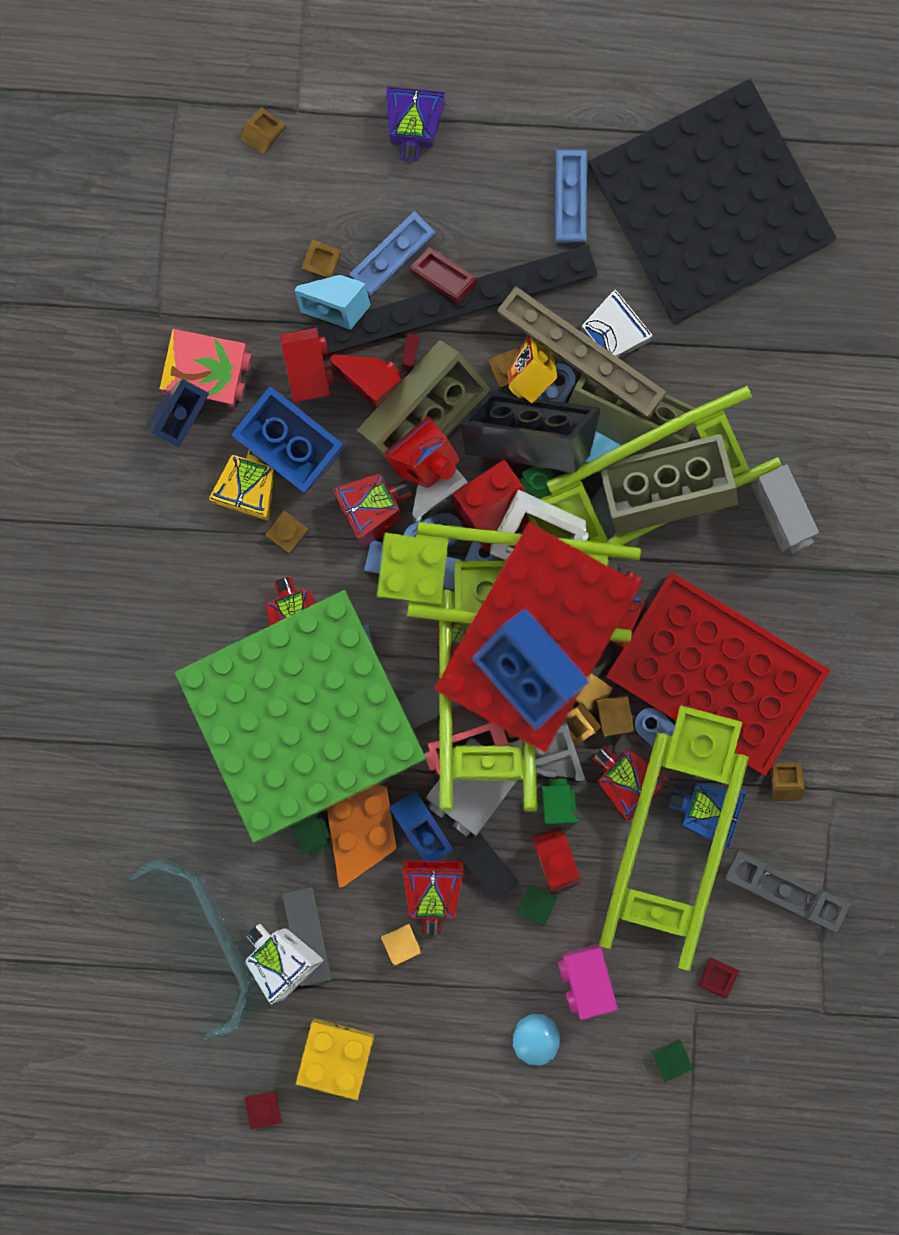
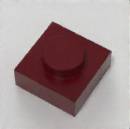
(263, 1109)

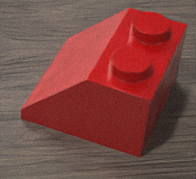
(487, 499)

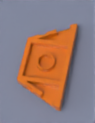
(361, 832)

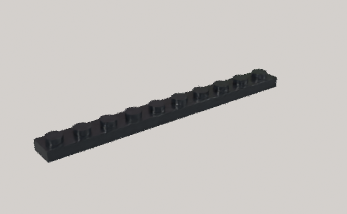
(435, 308)

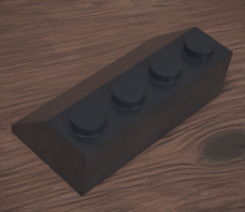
(530, 433)

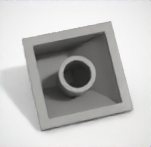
(433, 498)

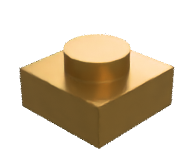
(321, 260)
(500, 366)
(287, 532)
(581, 724)

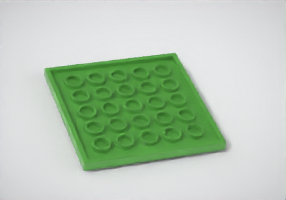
(300, 716)

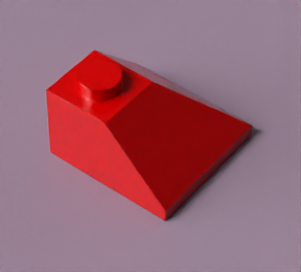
(367, 376)

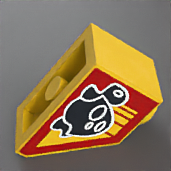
(532, 370)

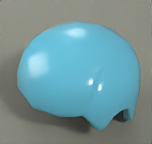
(536, 1039)

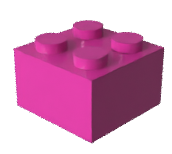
(588, 981)

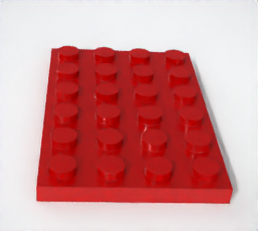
(568, 596)
(721, 663)

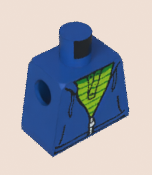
(703, 809)

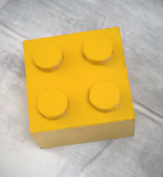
(335, 1059)

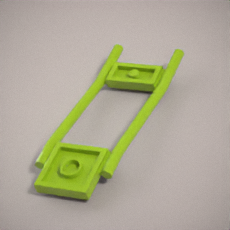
(709, 419)
(415, 567)
(704, 748)
(476, 763)

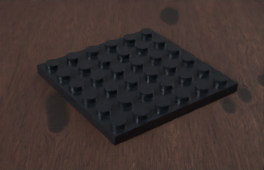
(711, 201)

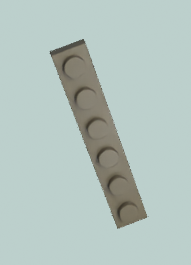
(581, 352)

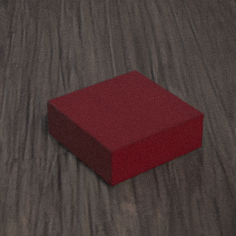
(410, 352)
(718, 978)

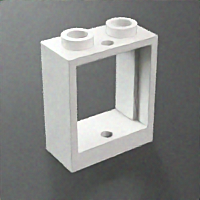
(524, 503)

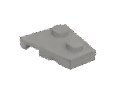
(559, 759)

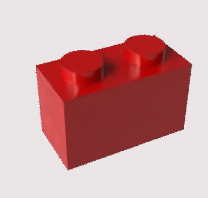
(305, 364)

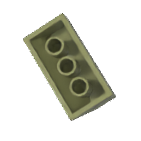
(437, 387)
(623, 423)
(669, 484)

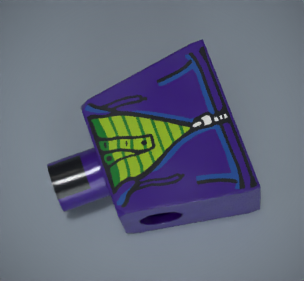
(413, 119)

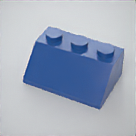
(288, 440)
(530, 669)

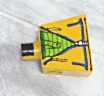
(245, 486)

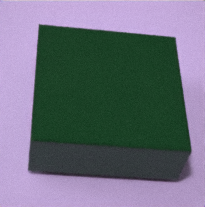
(536, 904)
(672, 1060)

